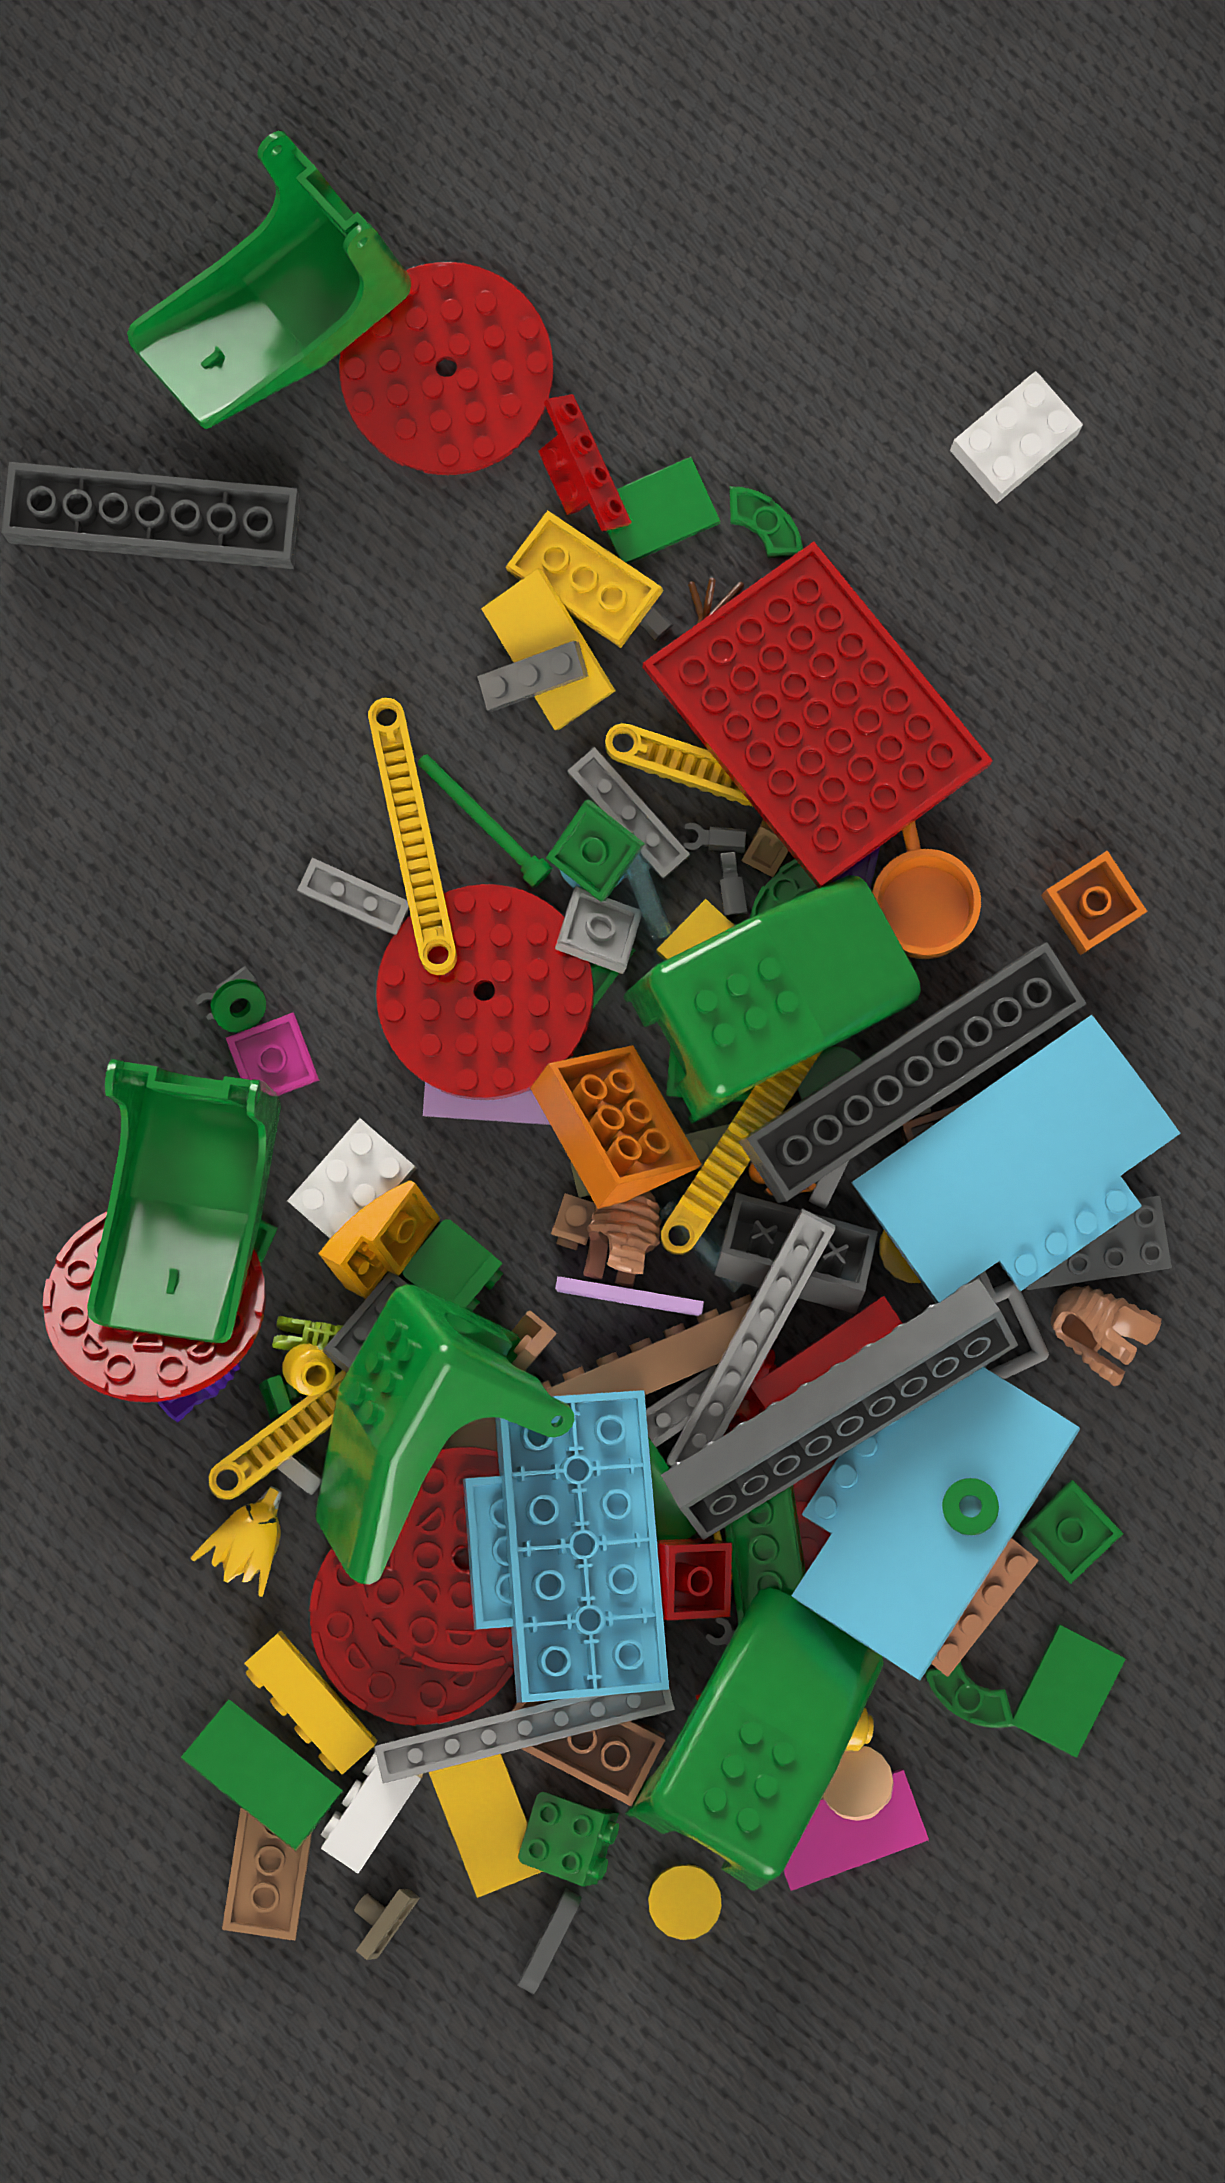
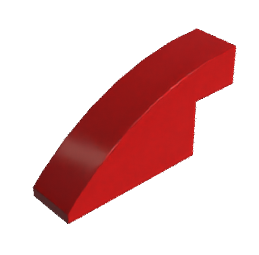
(829, 1349)

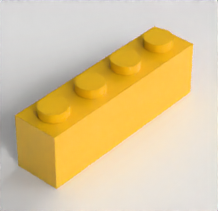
(310, 1702)

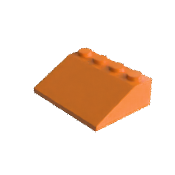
(614, 1124)

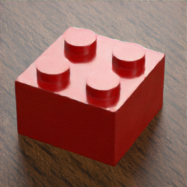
(695, 1578)

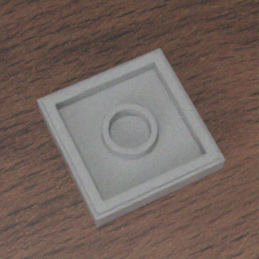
(598, 930)

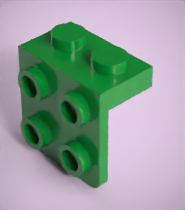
(453, 1266)
(568, 1839)

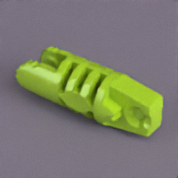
(313, 1333)

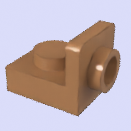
(765, 851)
(573, 1222)
(534, 1338)

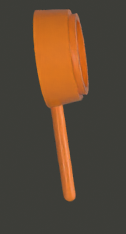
(928, 899)

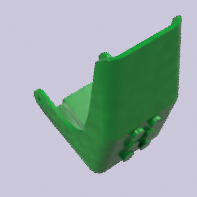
(275, 300)
(776, 991)
(182, 1201)
(403, 1397)
(763, 1738)

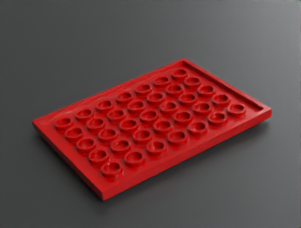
(817, 714)

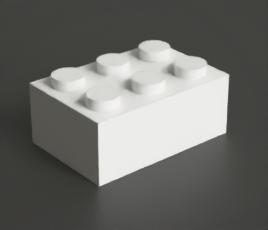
(1016, 437)
(350, 1178)
(368, 1816)

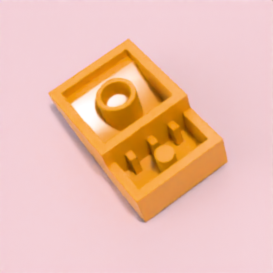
(380, 1238)

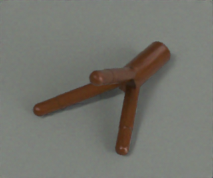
(703, 612)

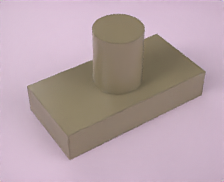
(383, 1919)

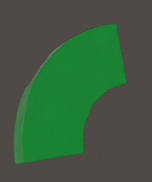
(765, 519)
(784, 886)
(970, 1700)

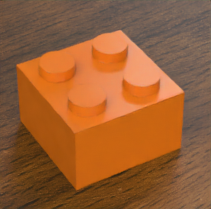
(1093, 903)

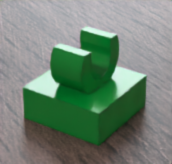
(277, 1396)

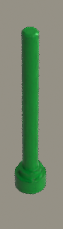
(533, 868)

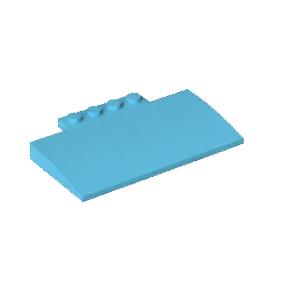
(1021, 1167)
(572, 1553)
(892, 1560)

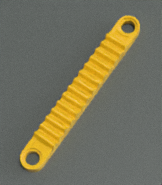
(674, 761)
(412, 836)
(729, 1158)
(278, 1441)

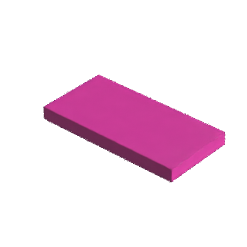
(840, 1844)

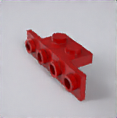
(578, 466)

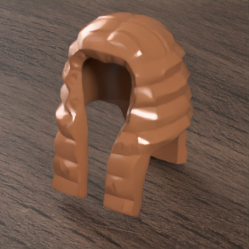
(631, 1233)
(1095, 1320)

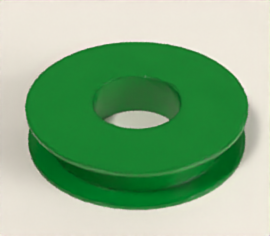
(227, 995)
(962, 1523)

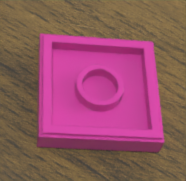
(274, 1054)

